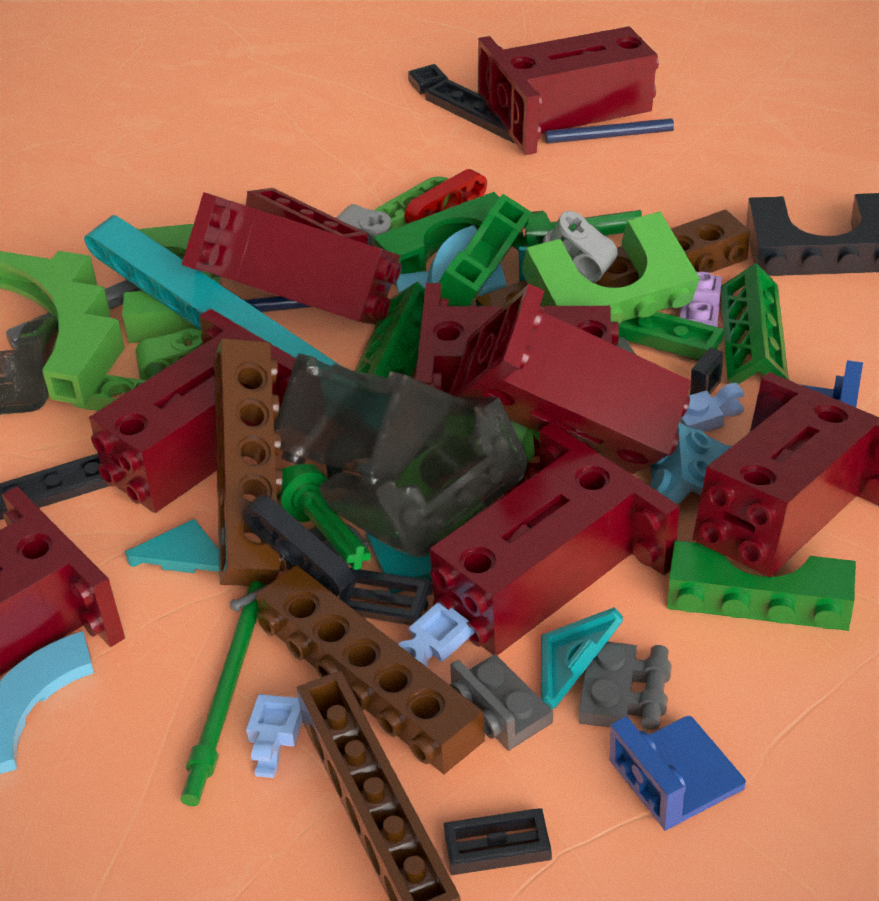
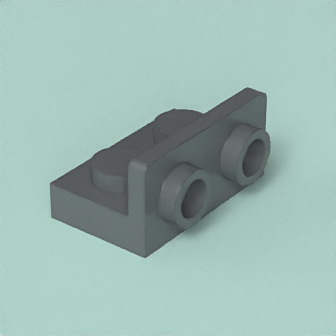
(508, 704)

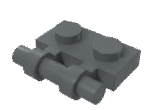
(609, 686)

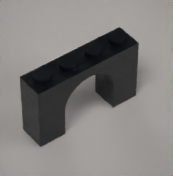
(787, 250)

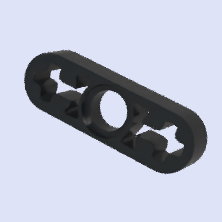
(296, 543)

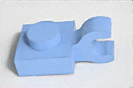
(709, 412)
(272, 724)

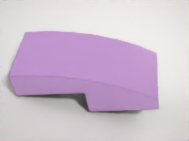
(705, 303)

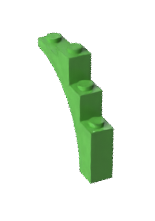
(86, 337)

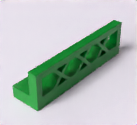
(760, 318)
(397, 337)

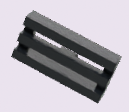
(386, 613)
(498, 848)

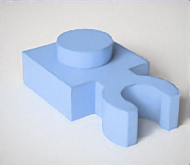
(437, 634)

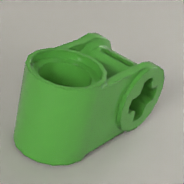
(160, 352)

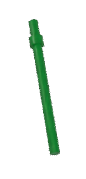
(204, 756)

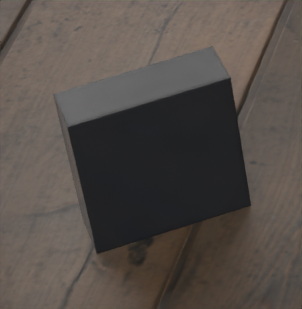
(425, 77)
(707, 372)

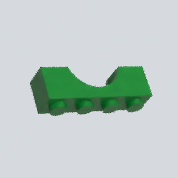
(424, 237)
(484, 253)
(813, 595)

